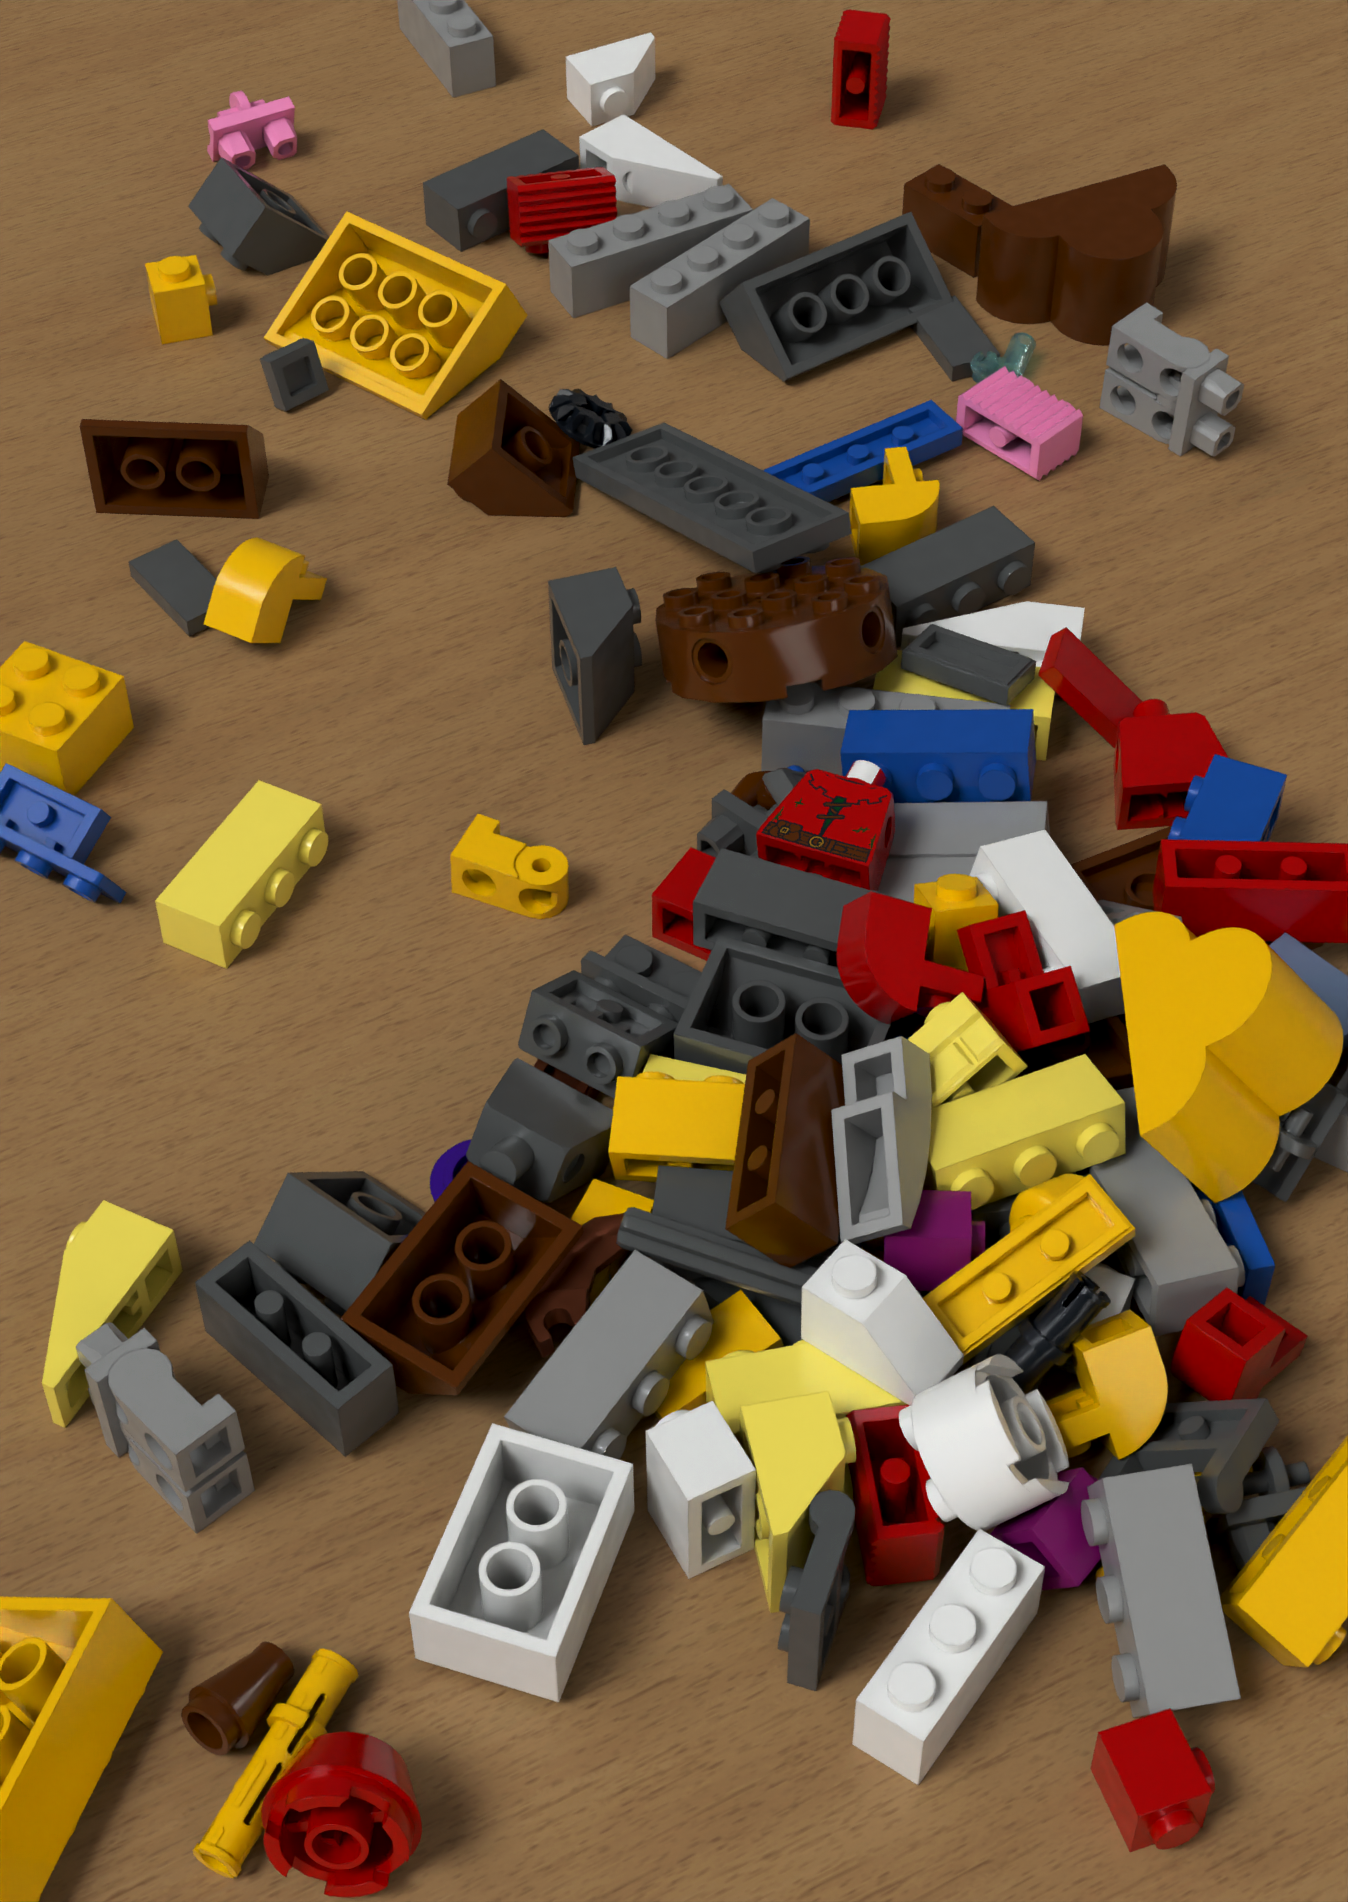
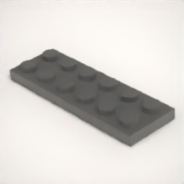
(713, 497)

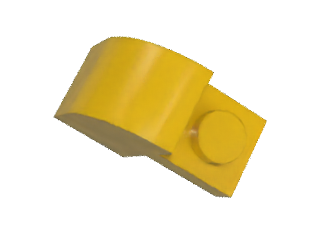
(894, 512)
(258, 590)
(1120, 1387)

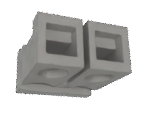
(1169, 384)
(174, 1442)

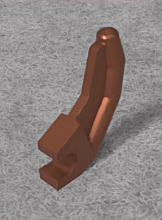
(568, 1289)

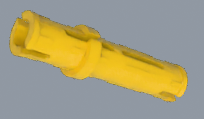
(291, 1727)

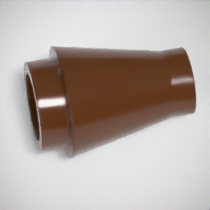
(235, 1700)

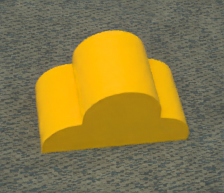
(1218, 1046)

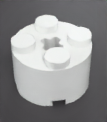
(986, 1445)

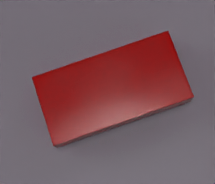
(1087, 684)

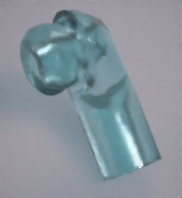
(1015, 358)

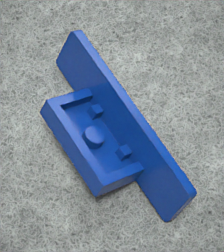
(53, 832)

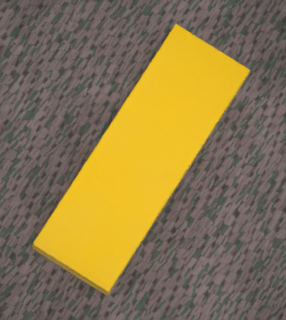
(1029, 1266)

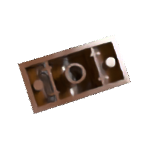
(1079, 255)

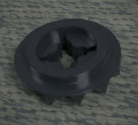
(588, 418)

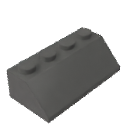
(836, 298)

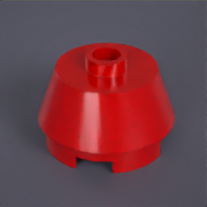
(342, 1814)

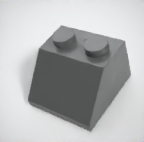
(255, 221)
(594, 646)
(335, 1231)

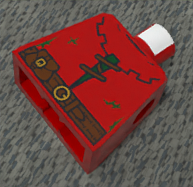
(834, 826)

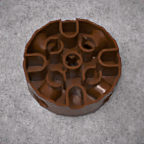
(776, 630)

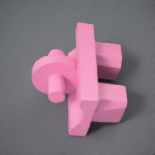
(251, 126)

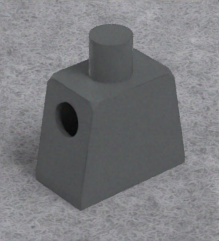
(541, 1134)

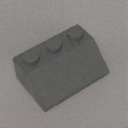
(763, 996)

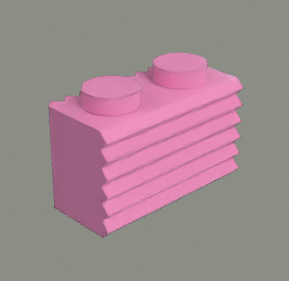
(1020, 422)

